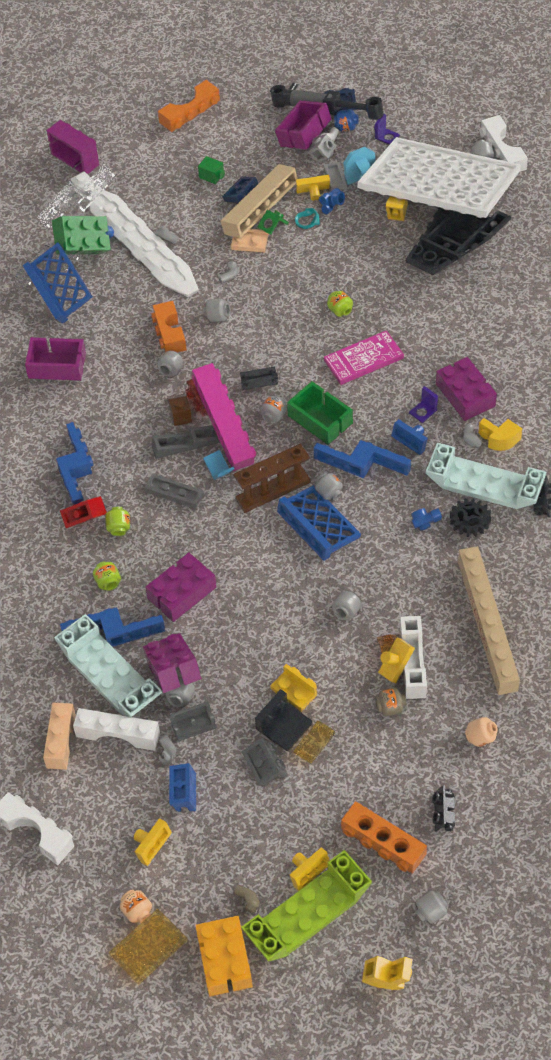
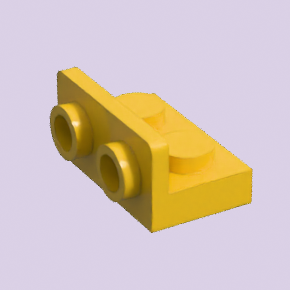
(298, 688)

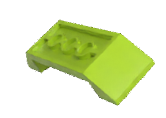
(308, 909)

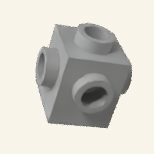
(321, 148)

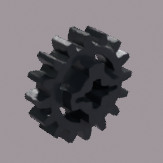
(473, 517)

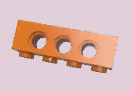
(379, 827)

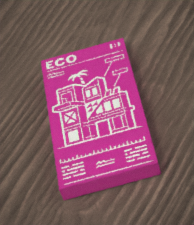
(363, 357)

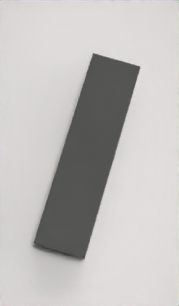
(177, 443)

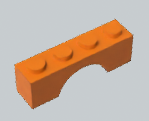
(175, 116)

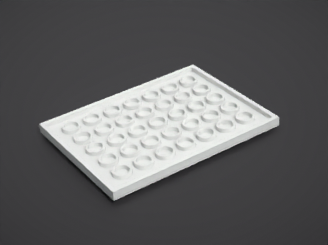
(439, 177)

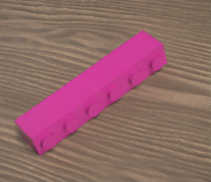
(223, 417)

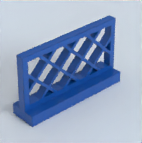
(47, 292)
(306, 527)

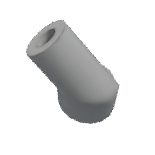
(230, 274)

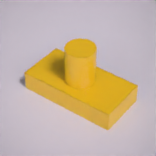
(313, 185)
(395, 660)
(151, 841)
(308, 868)

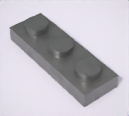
(174, 491)

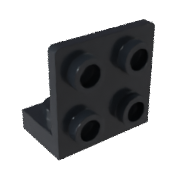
(282, 722)

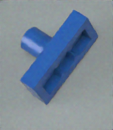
(409, 436)

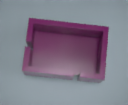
(303, 124)
(73, 147)
(62, 363)
(466, 388)
(181, 587)
(168, 654)

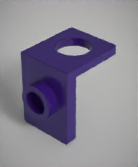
(381, 131)
(428, 402)

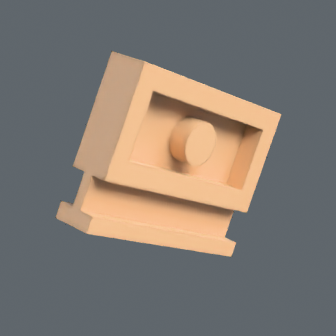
(253, 241)

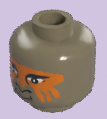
(390, 702)

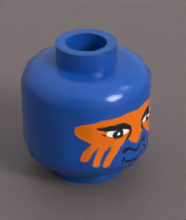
(346, 120)

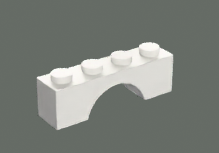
(494, 131)
(414, 671)
(137, 731)
(54, 842)

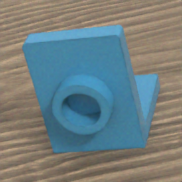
(217, 465)

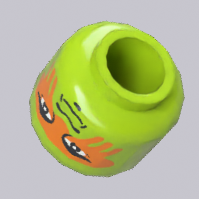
(340, 303)
(117, 521)
(106, 576)

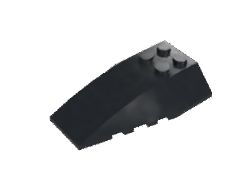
(452, 238)

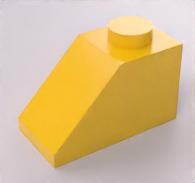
(396, 208)

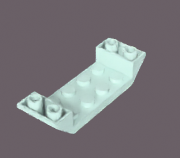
(484, 480)
(106, 668)

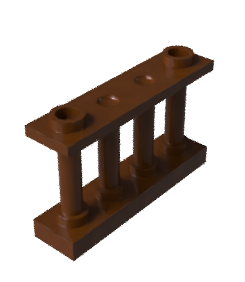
(276, 487)

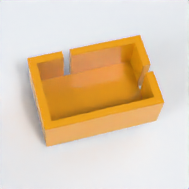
(224, 955)

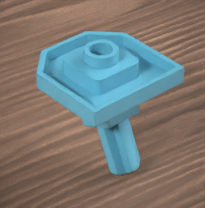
(357, 164)

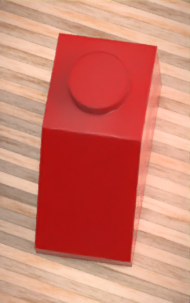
(83, 512)

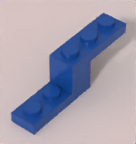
(362, 459)
(75, 464)
(116, 633)

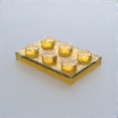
(148, 946)

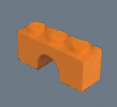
(166, 316)

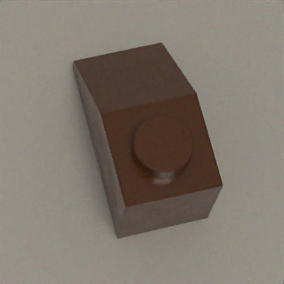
(180, 409)

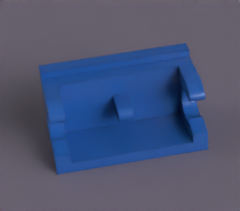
(182, 787)

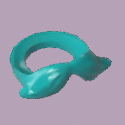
(308, 211)

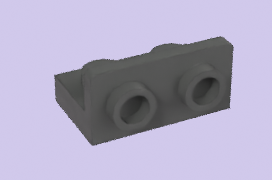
(264, 761)

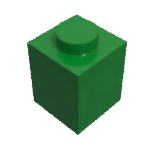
(211, 170)

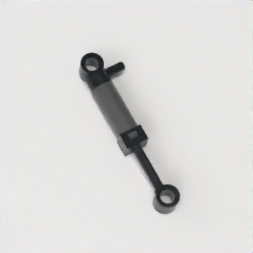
(291, 96)

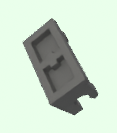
(192, 721)

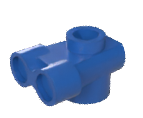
(331, 199)
(422, 519)

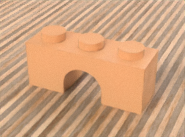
(57, 741)

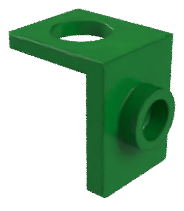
(275, 217)

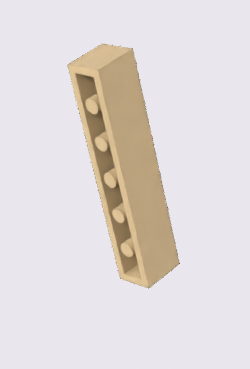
(258, 200)

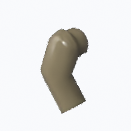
(249, 896)

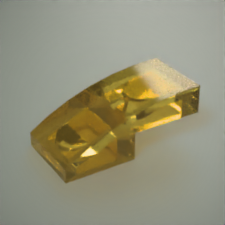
(314, 742)

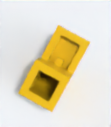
(500, 438)
(386, 973)

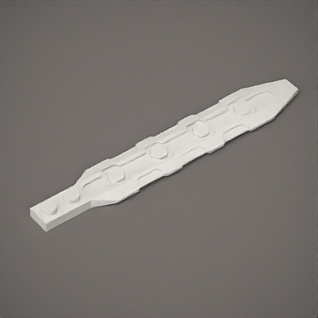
(141, 241)

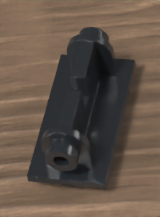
(259, 378)
(543, 504)
(443, 800)

